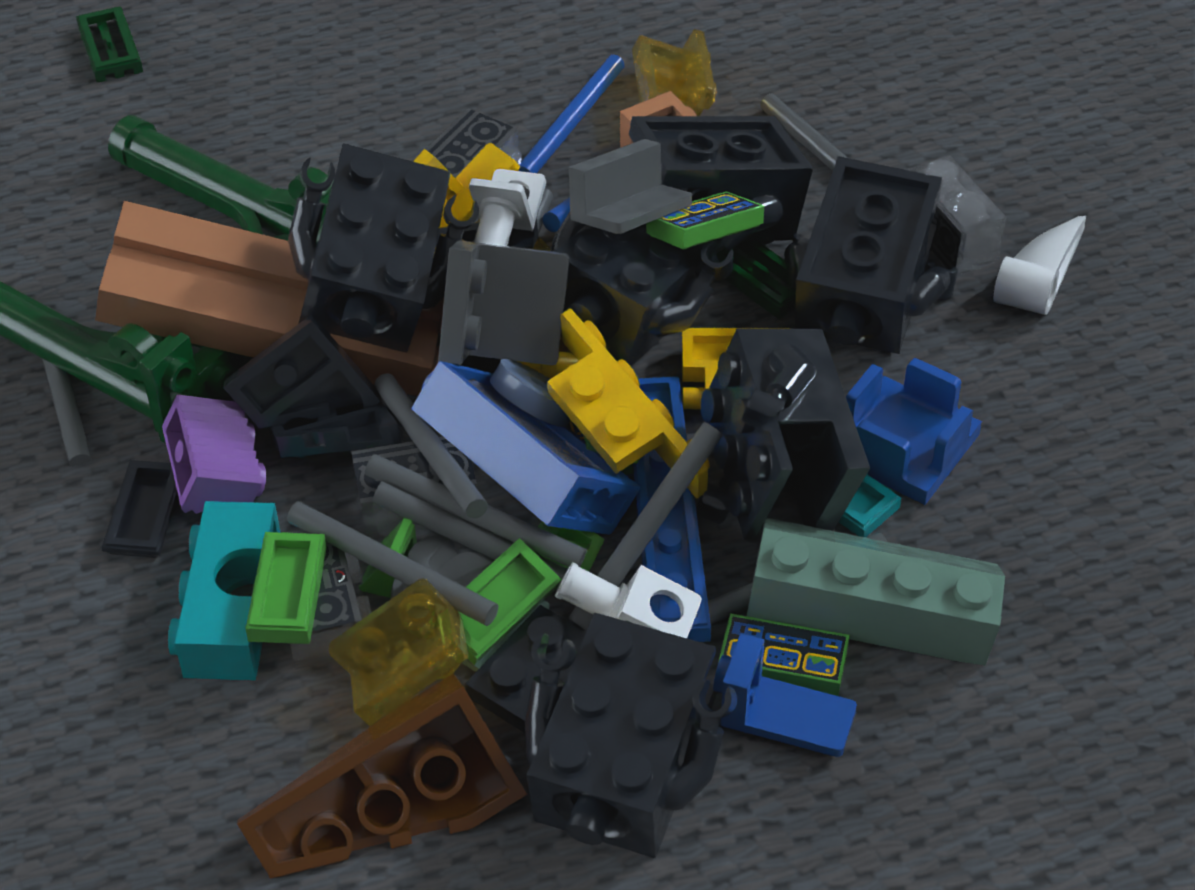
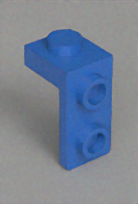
(780, 708)

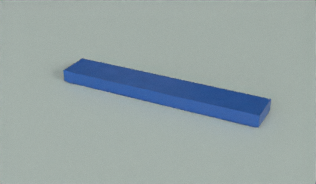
(676, 544)

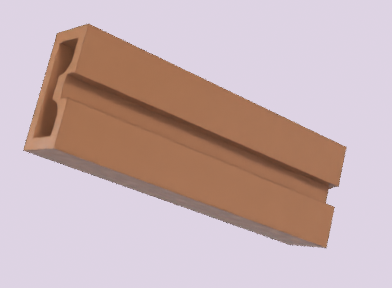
(230, 292)

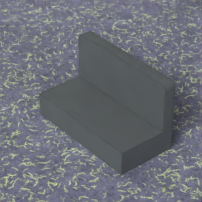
(623, 189)

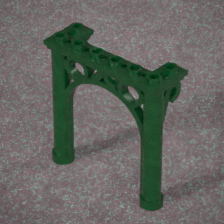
(132, 363)

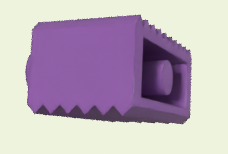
(212, 452)

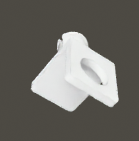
(505, 204)
(629, 600)

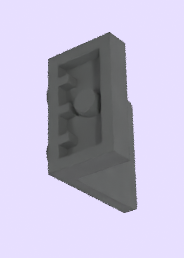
(503, 303)

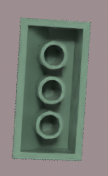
(878, 591)

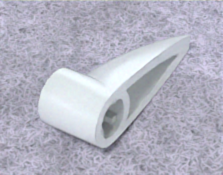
(1038, 269)

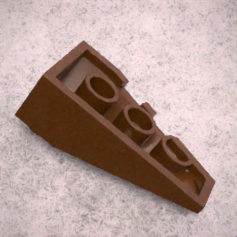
(400, 778)

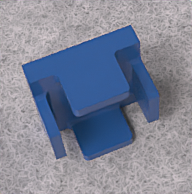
(912, 429)

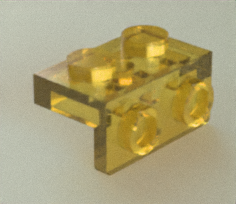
(675, 69)
(400, 649)

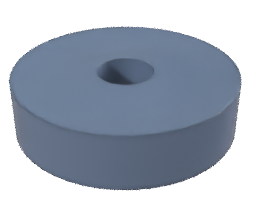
(527, 391)

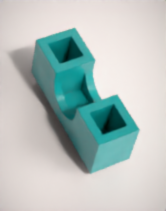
(212, 622)

